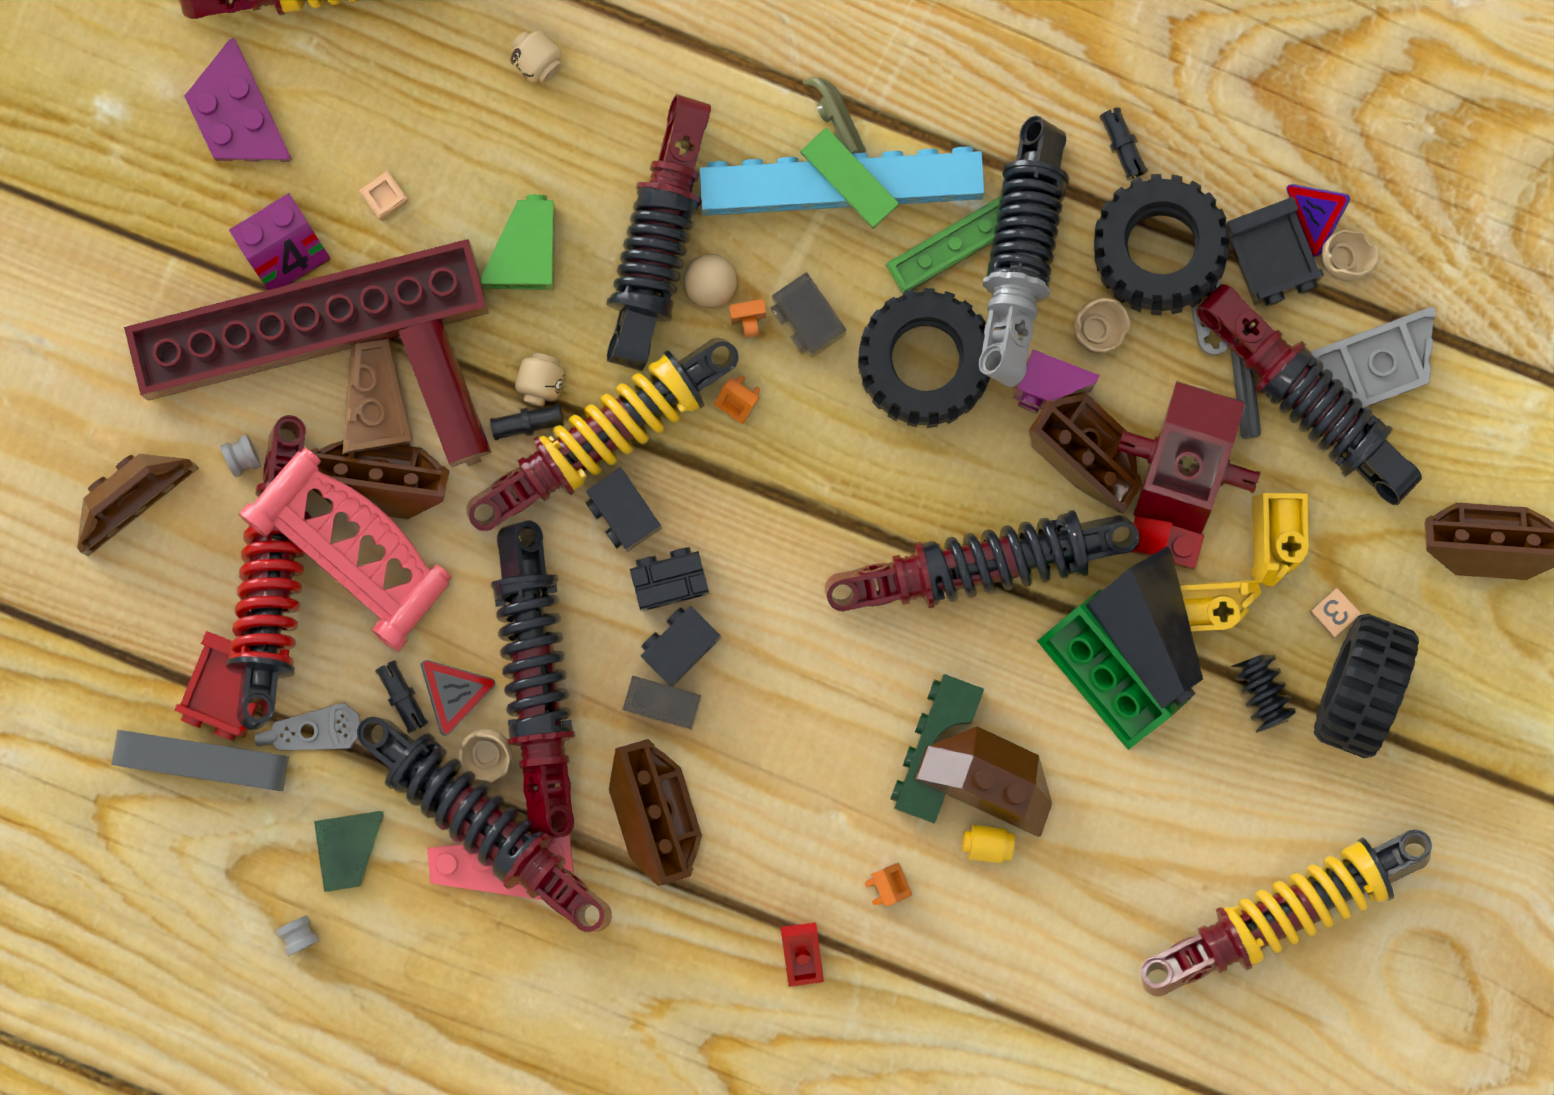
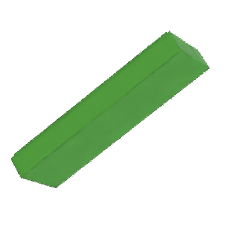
(849, 178)

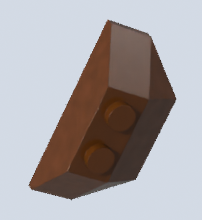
(1083, 445)
(395, 478)
(127, 495)
(1491, 541)
(990, 777)
(654, 812)

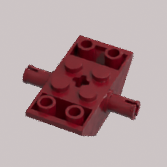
(1196, 426)

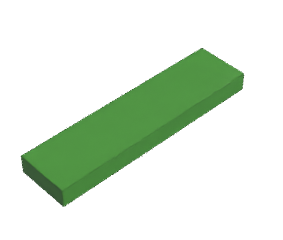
(945, 248)

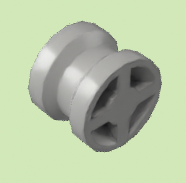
(240, 456)
(297, 935)

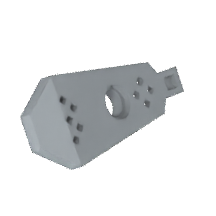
(325, 730)

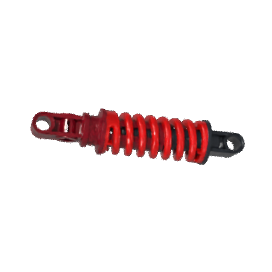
(266, 589)

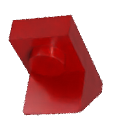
(1159, 534)
(802, 954)

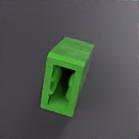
(525, 249)

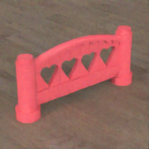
(284, 507)

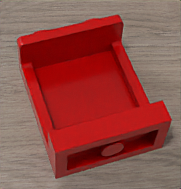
(214, 691)

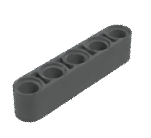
(200, 760)

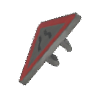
(453, 693)

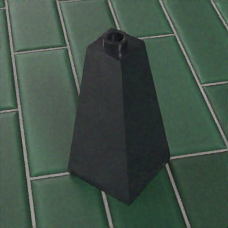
(1151, 627)

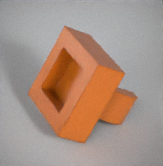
(748, 314)
(737, 400)
(890, 884)

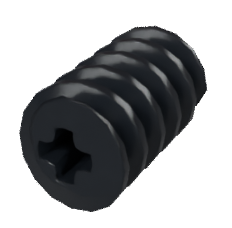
(1264, 691)

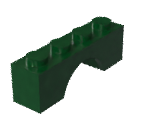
(952, 705)

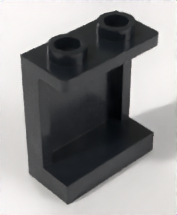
(1273, 253)

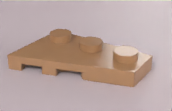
(374, 400)

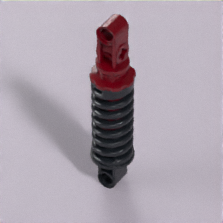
(977, 563)
(535, 677)
(481, 822)

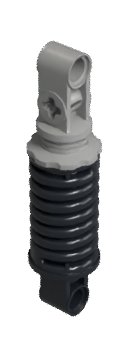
(1023, 248)

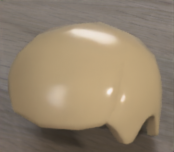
(1349, 255)
(710, 281)
(1101, 325)
(486, 755)

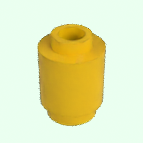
(988, 844)

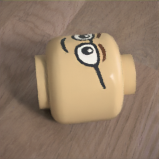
(540, 379)

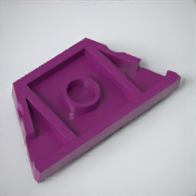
(234, 112)

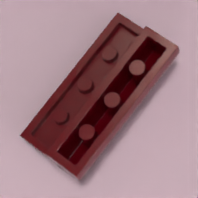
(445, 393)

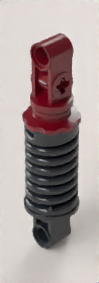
(655, 235)
(1298, 379)

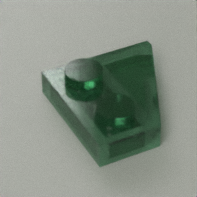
(346, 848)

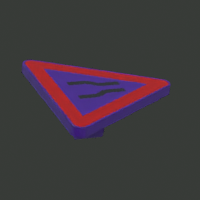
(1318, 213)

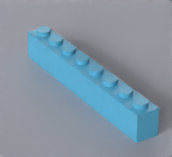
(800, 186)

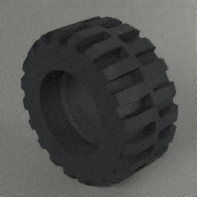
(1169, 199)
(877, 367)
(1366, 686)

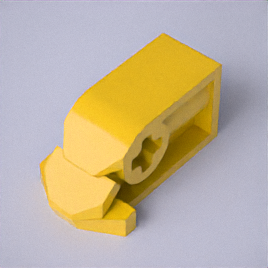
(1278, 520)
(1205, 596)

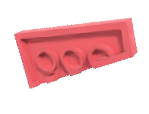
(459, 869)

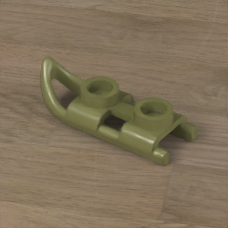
(833, 108)

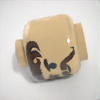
(536, 56)

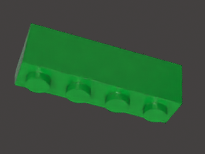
(1104, 676)

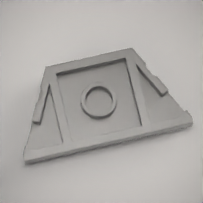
(1383, 359)

